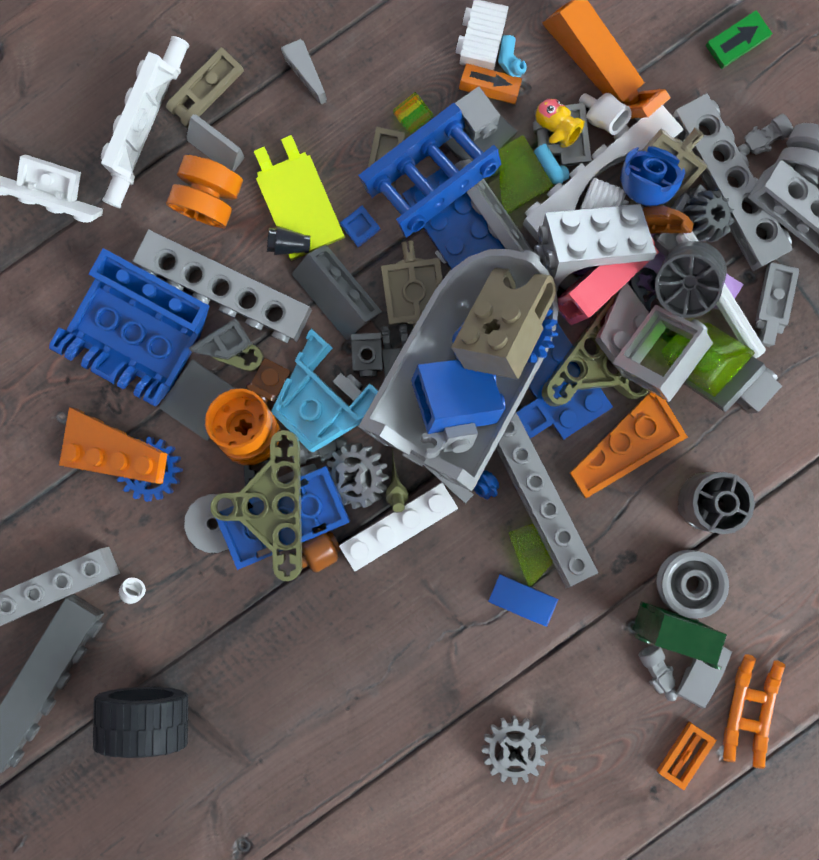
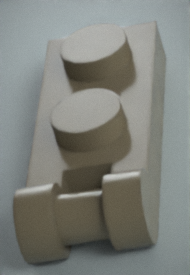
(205, 86)

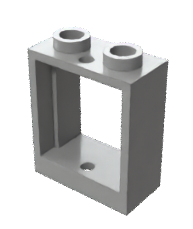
(643, 340)

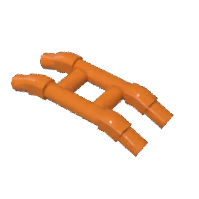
(761, 726)

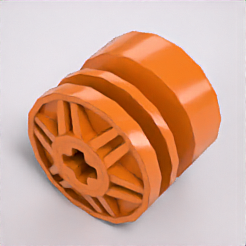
(241, 426)

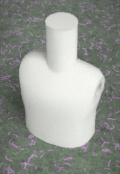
(606, 112)

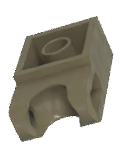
(504, 324)

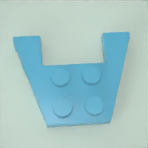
(311, 406)

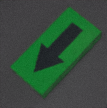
(738, 39)

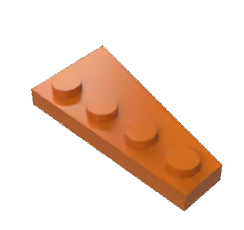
(634, 441)
(107, 450)

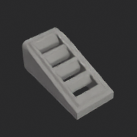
(301, 63)

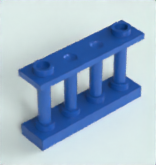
(414, 149)

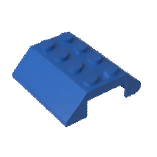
(133, 328)

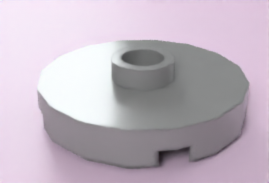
(198, 527)

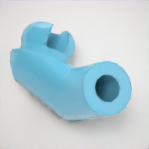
(507, 59)
(556, 173)

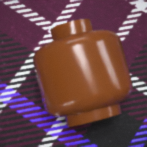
(320, 551)

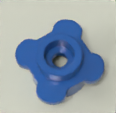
(487, 485)

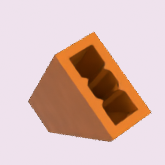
(594, 49)

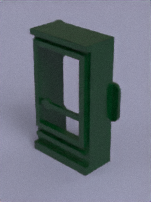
(679, 634)

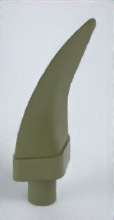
(396, 493)

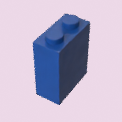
(456, 396)

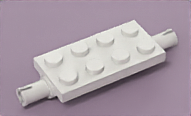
(138, 116)

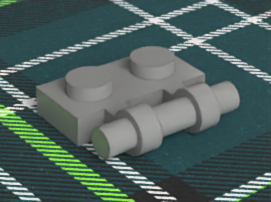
(576, 153)

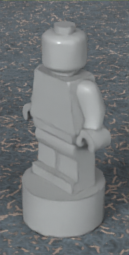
(759, 140)
(324, 452)
(663, 680)

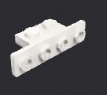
(49, 186)

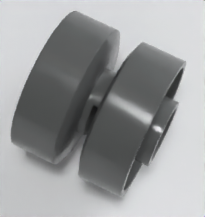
(691, 279)

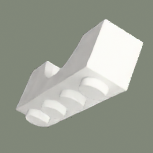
(398, 527)

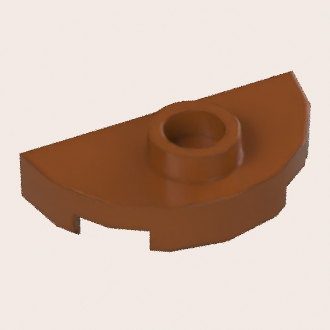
(666, 220)

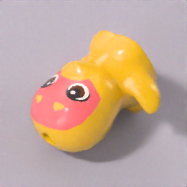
(557, 118)

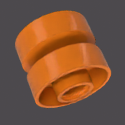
(208, 183)

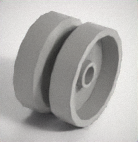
(803, 151)

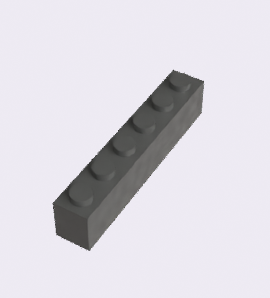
(44, 675)

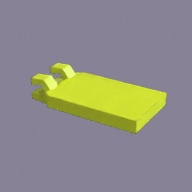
(298, 197)

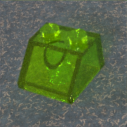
(717, 365)

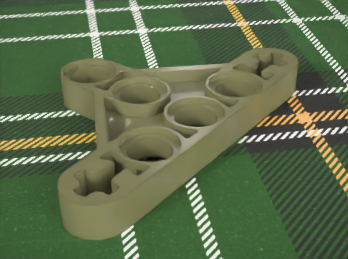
(592, 368)
(271, 520)

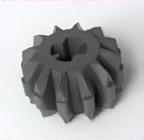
(709, 215)

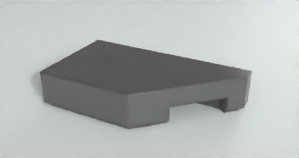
(223, 342)

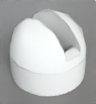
(131, 590)

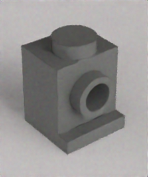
(370, 342)

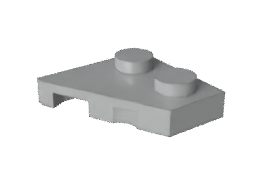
(621, 322)

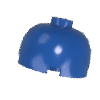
(651, 176)

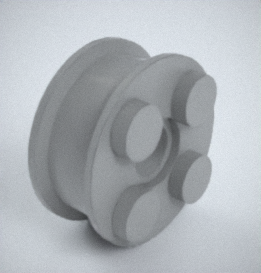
(712, 585)

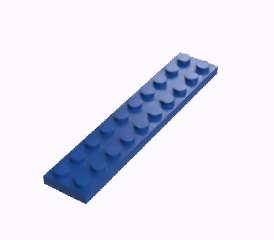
(462, 233)

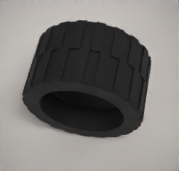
(140, 722)

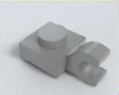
(453, 438)

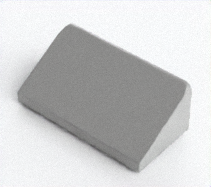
(213, 143)

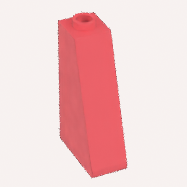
(595, 289)

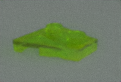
(520, 175)
(530, 552)

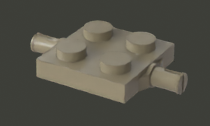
(683, 151)
(409, 286)

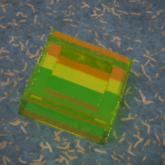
(413, 113)

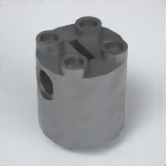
(703, 493)

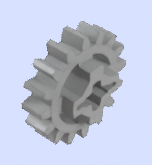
(367, 480)
(505, 758)

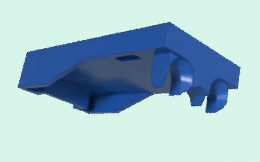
(319, 505)

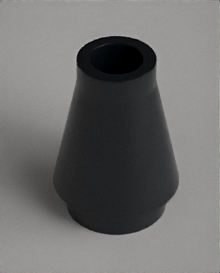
(286, 241)

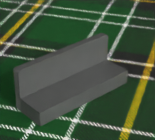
(335, 291)

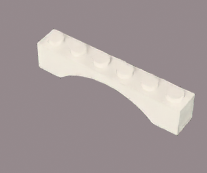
(566, 196)

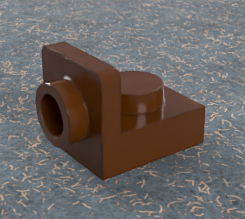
(269, 380)

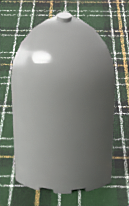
(395, 413)

